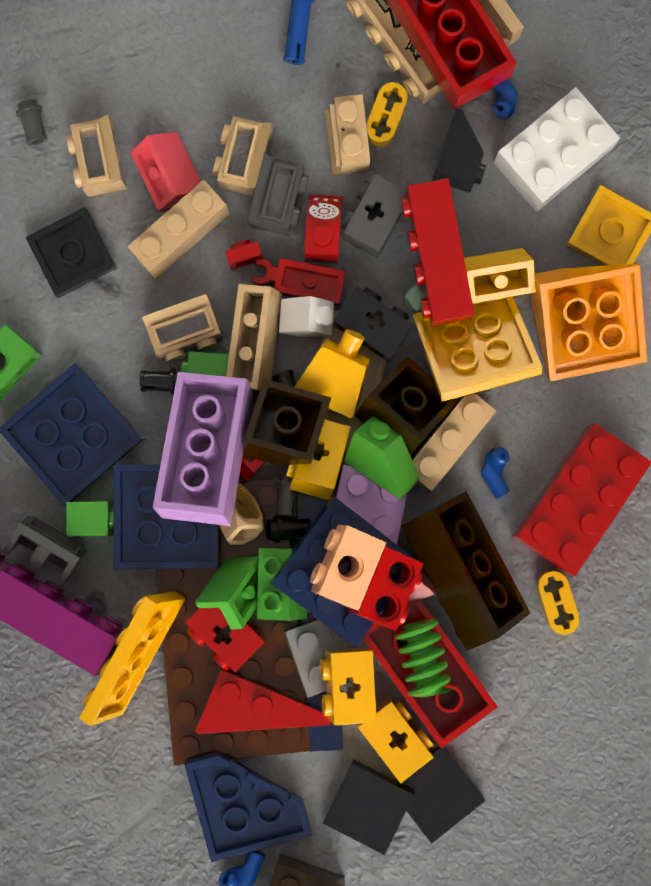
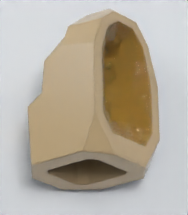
(246, 519)

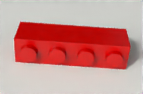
(438, 252)

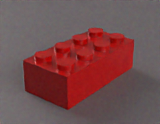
(456, 45)
(581, 499)
(442, 714)

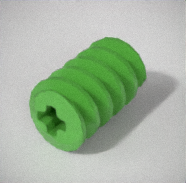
(423, 658)

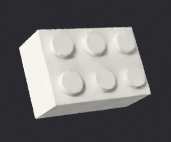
(556, 149)

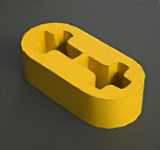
(379, 111)
(565, 599)

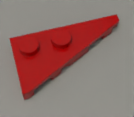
(249, 706)

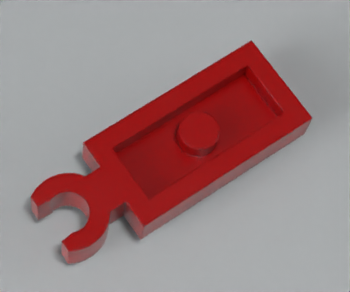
(302, 279)

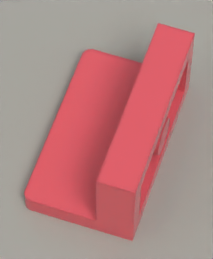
(165, 168)

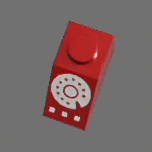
(323, 228)

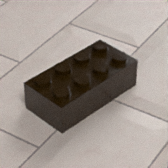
(466, 571)

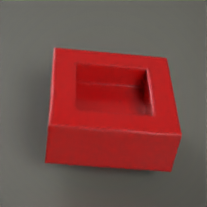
(243, 254)

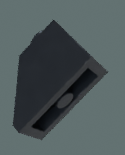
(460, 156)

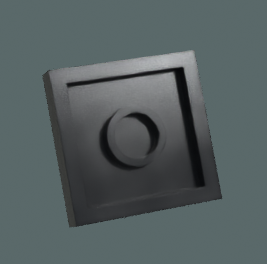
(71, 252)
(441, 795)
(369, 807)

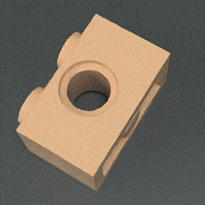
(364, 556)

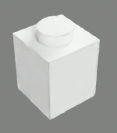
(306, 317)

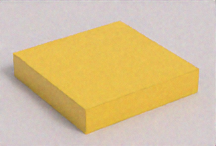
(611, 229)

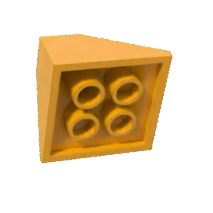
(589, 319)

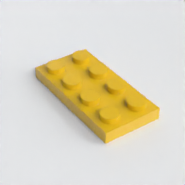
(132, 657)

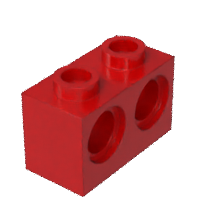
(395, 592)

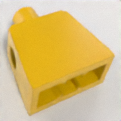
(338, 373)

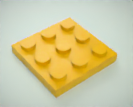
(479, 351)

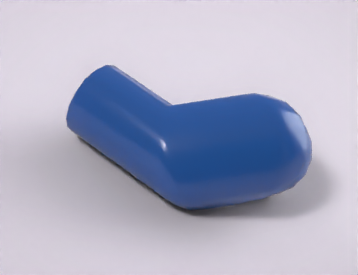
(505, 100)
(492, 471)
(244, 874)

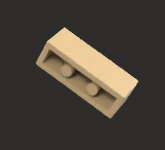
(179, 229)
(254, 334)
(451, 439)

